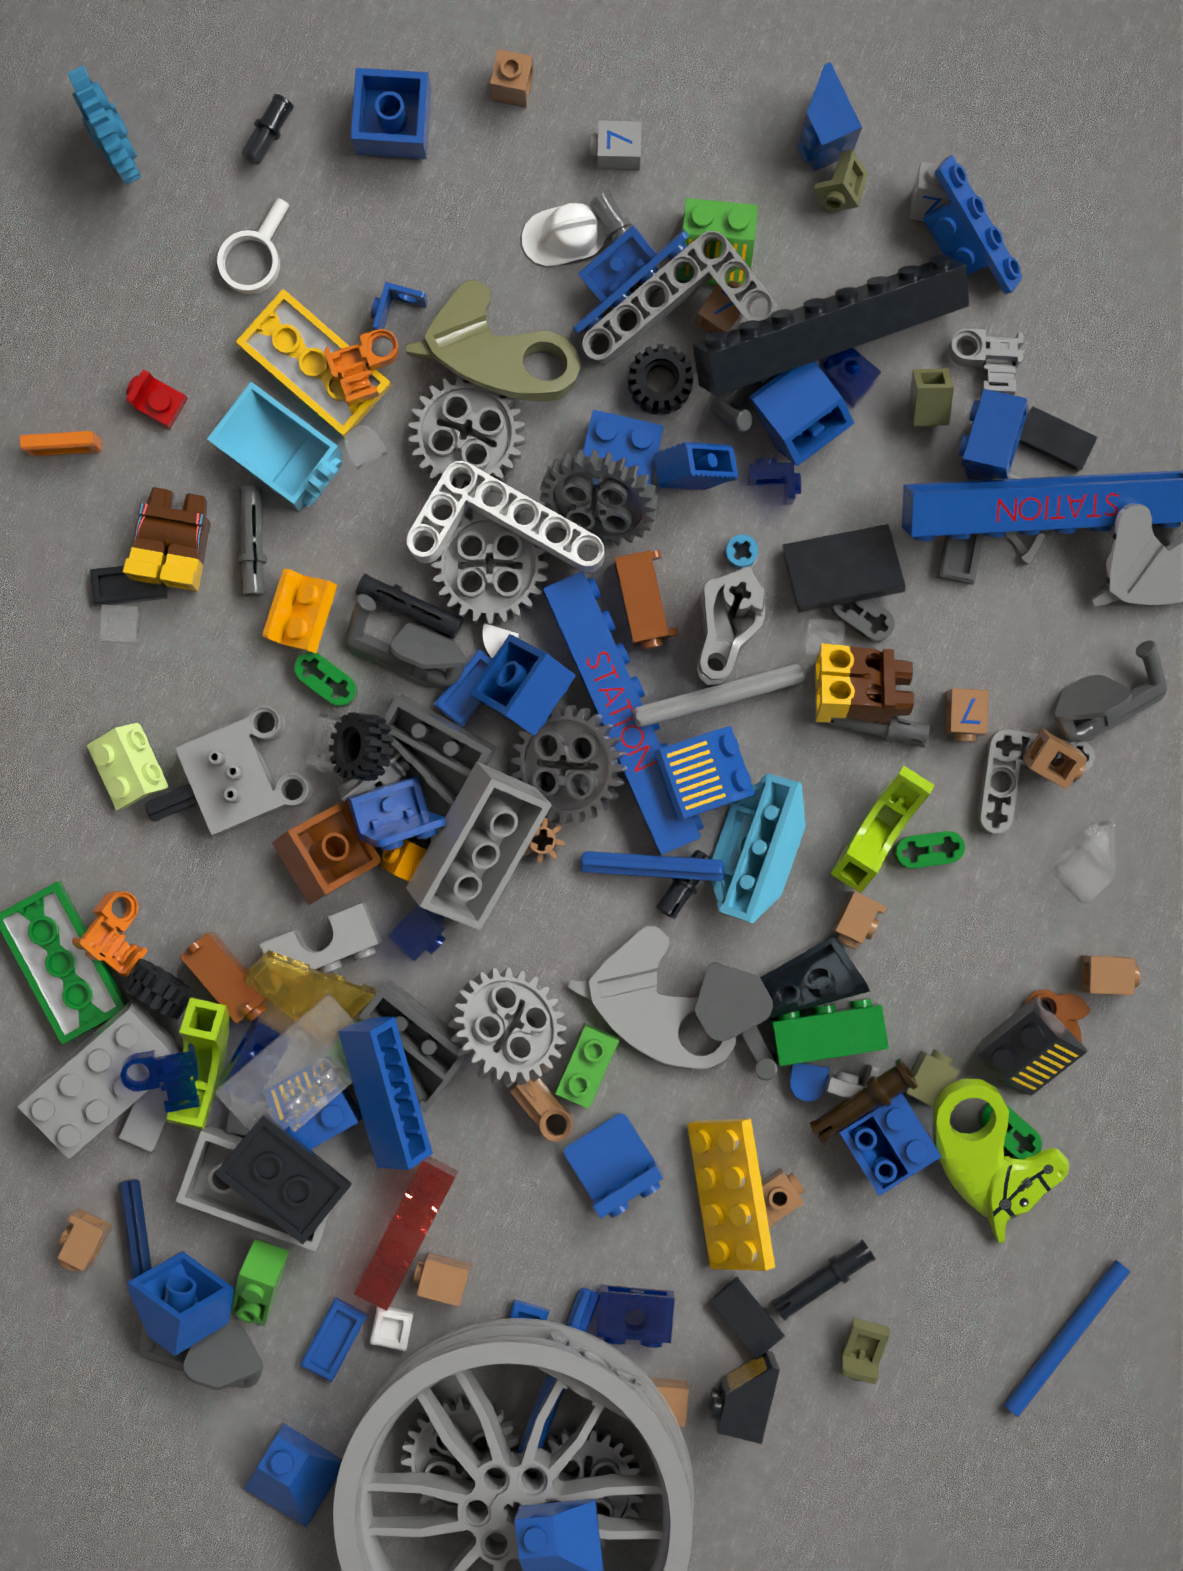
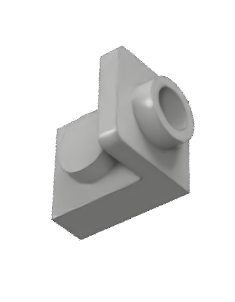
(847, 1084)

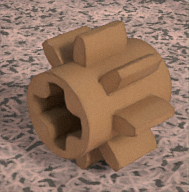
(549, 848)

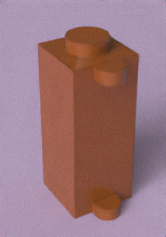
(642, 599)
(223, 977)

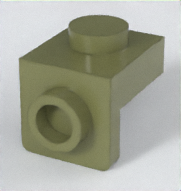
(863, 1350)

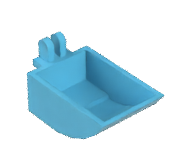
(277, 447)

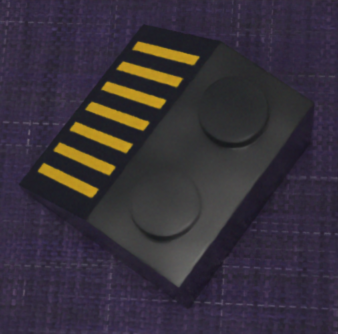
(1030, 1048)
(745, 1399)

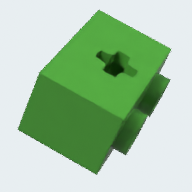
(587, 1066)

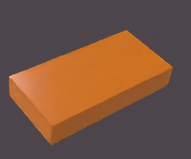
(61, 443)

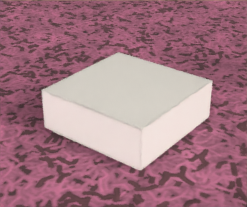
(392, 1328)

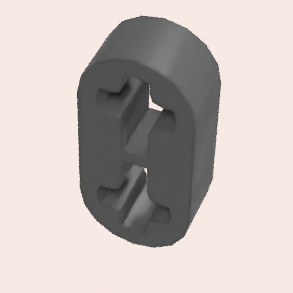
(861, 625)

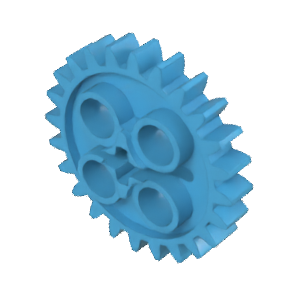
(104, 124)

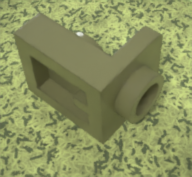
(846, 184)

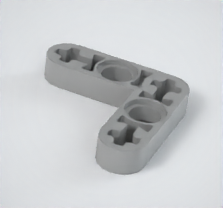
(1010, 766)

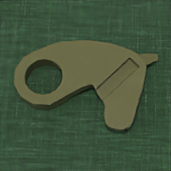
(468, 348)

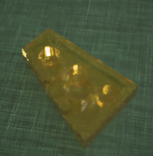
(297, 987)

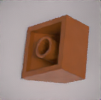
(325, 853)

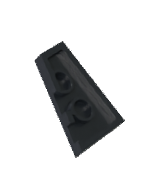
(813, 979)

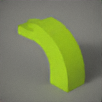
(880, 828)
(208, 1030)

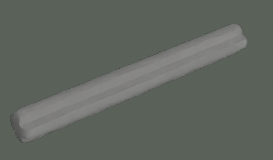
(717, 695)

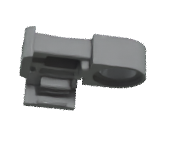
(998, 358)

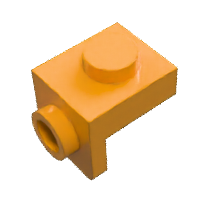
(403, 860)

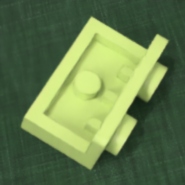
(127, 765)

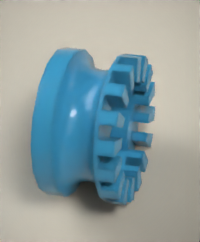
(740, 540)

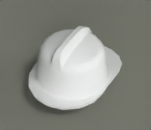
(563, 235)

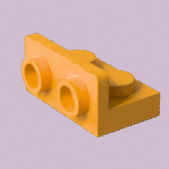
(299, 611)

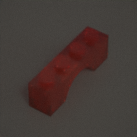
(406, 1232)

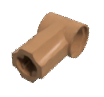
(540, 1104)

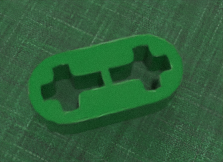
(330, 672)
(930, 858)
(1016, 1124)

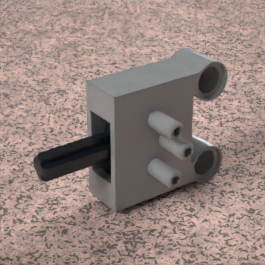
(230, 777)

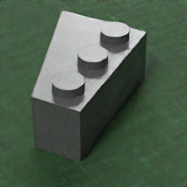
(436, 746)
(424, 1039)

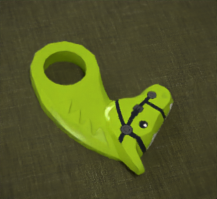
(977, 1164)

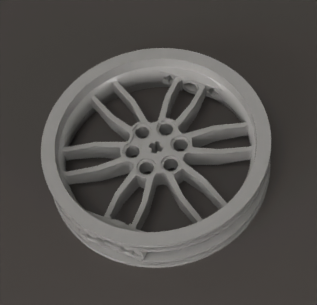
(576, 1361)

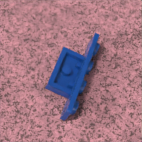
(966, 231)
(622, 266)

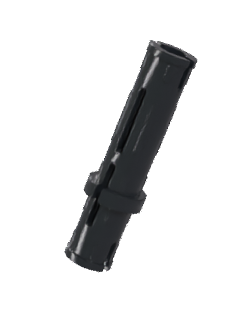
(449, 623)
(824, 1279)

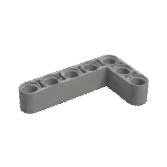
(676, 294)

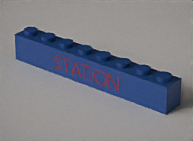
(1038, 504)
(615, 697)

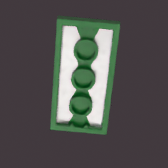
(67, 984)

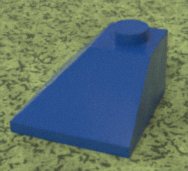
(294, 1475)
(559, 1536)

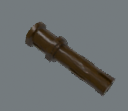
(878, 1092)

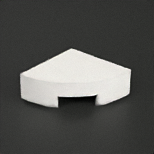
(494, 638)

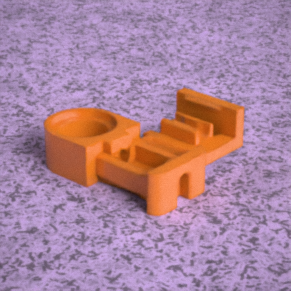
(353, 364)
(107, 939)

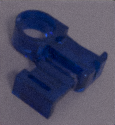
(173, 1071)

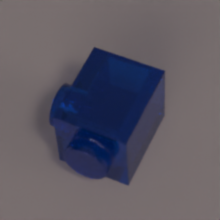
(851, 374)
(419, 932)

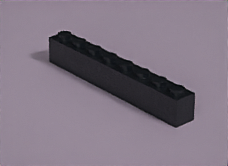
(830, 324)

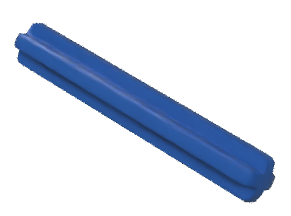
(653, 866)

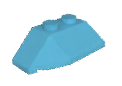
(759, 847)

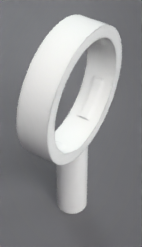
(263, 236)

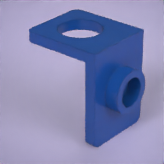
(392, 291)

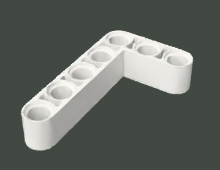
(503, 514)

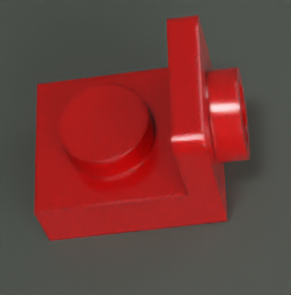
(155, 399)

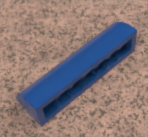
(385, 1093)

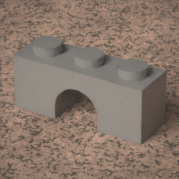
(352, 935)

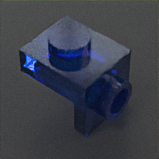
(769, 472)

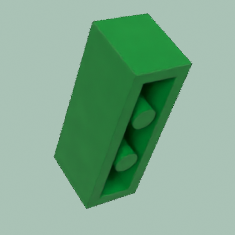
(829, 1032)

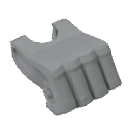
(718, 637)

